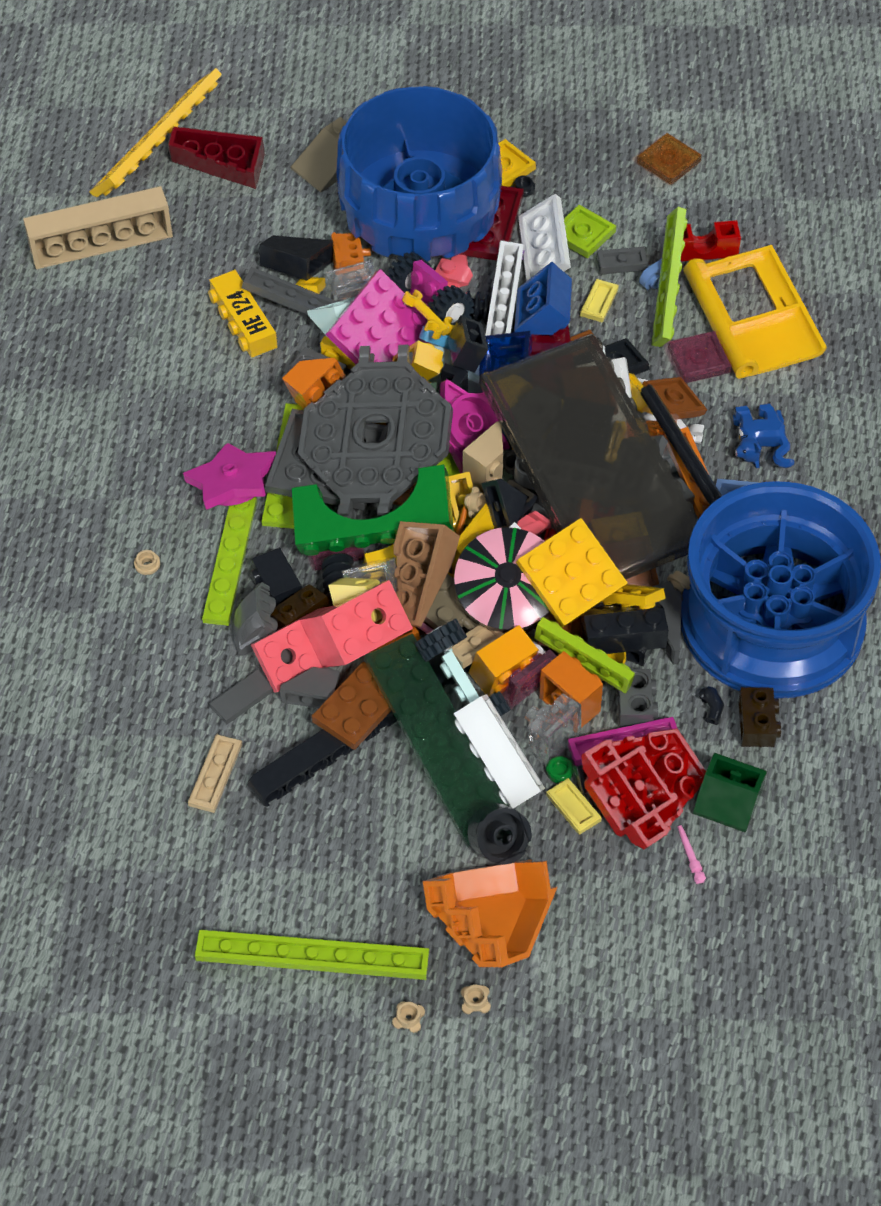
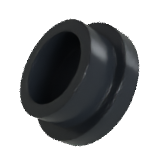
(526, 183)

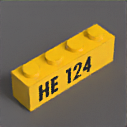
(242, 313)

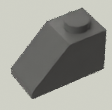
(311, 687)

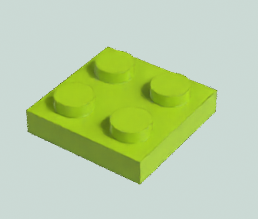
(586, 231)

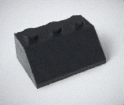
(625, 628)

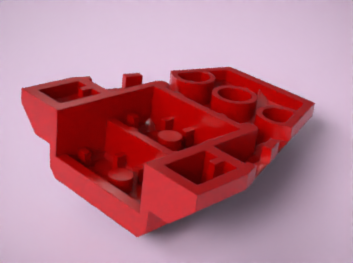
(642, 783)

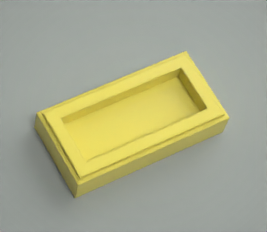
(599, 300)
(573, 806)

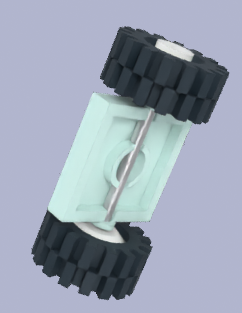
(440, 641)

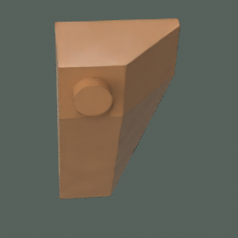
(423, 561)

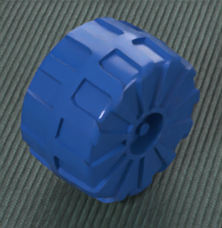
(419, 172)

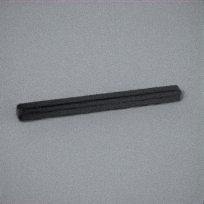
(680, 444)

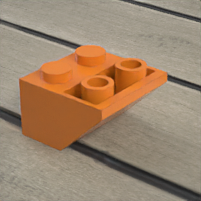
(311, 378)

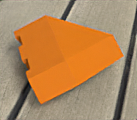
(493, 909)

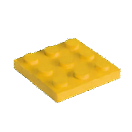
(571, 572)

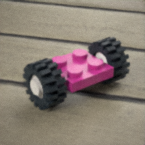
(416, 274)

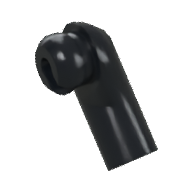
(711, 696)

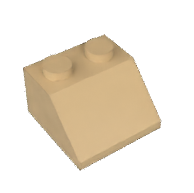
(485, 457)

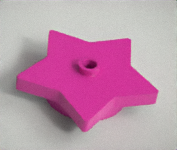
(470, 419)
(231, 476)

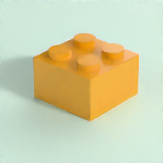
(500, 659)

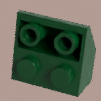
(730, 792)

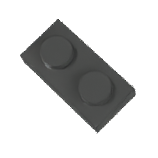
(622, 260)

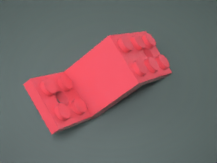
(332, 635)

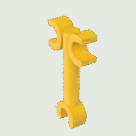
(434, 322)

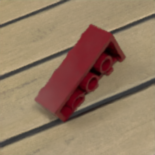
(219, 154)

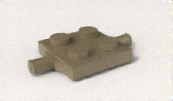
(447, 607)

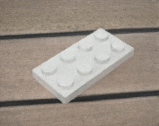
(544, 236)

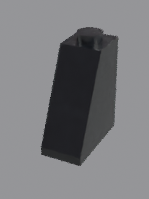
(296, 255)

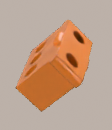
(347, 250)

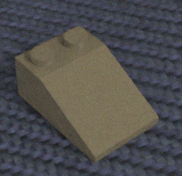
(319, 159)

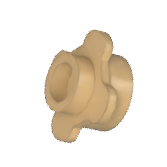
(474, 502)
(472, 992)
(408, 1008)

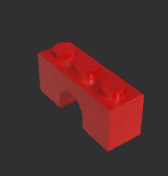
(718, 244)

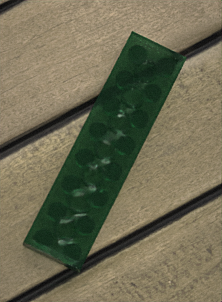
(431, 730)

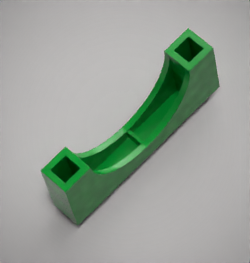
(323, 530)

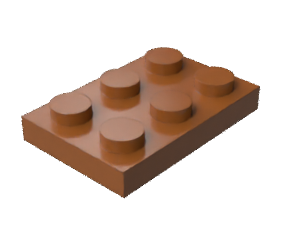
(353, 708)

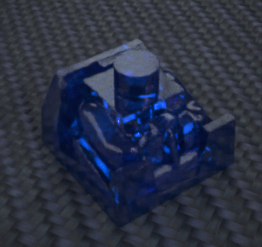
(505, 350)

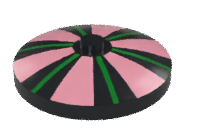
(493, 585)

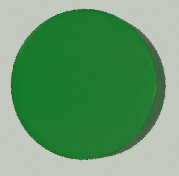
(559, 769)

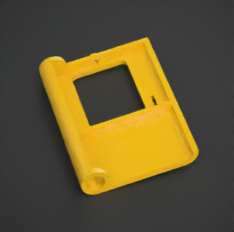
(764, 340)

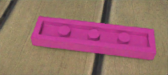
(583, 743)

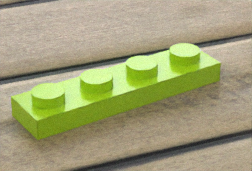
(592, 659)

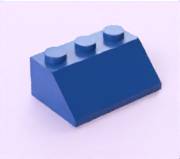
(544, 302)

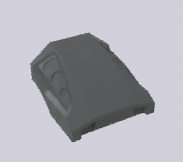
(253, 619)

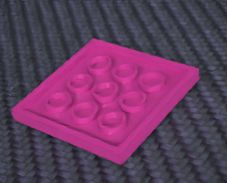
(377, 320)

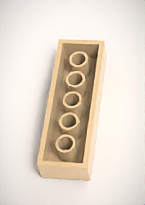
(98, 227)

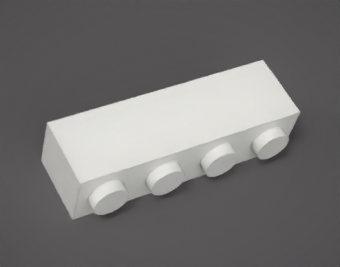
(499, 751)

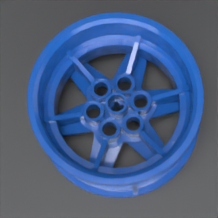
(753, 639)

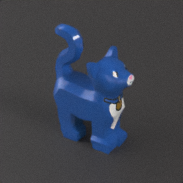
(761, 433)

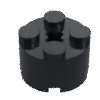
(512, 841)

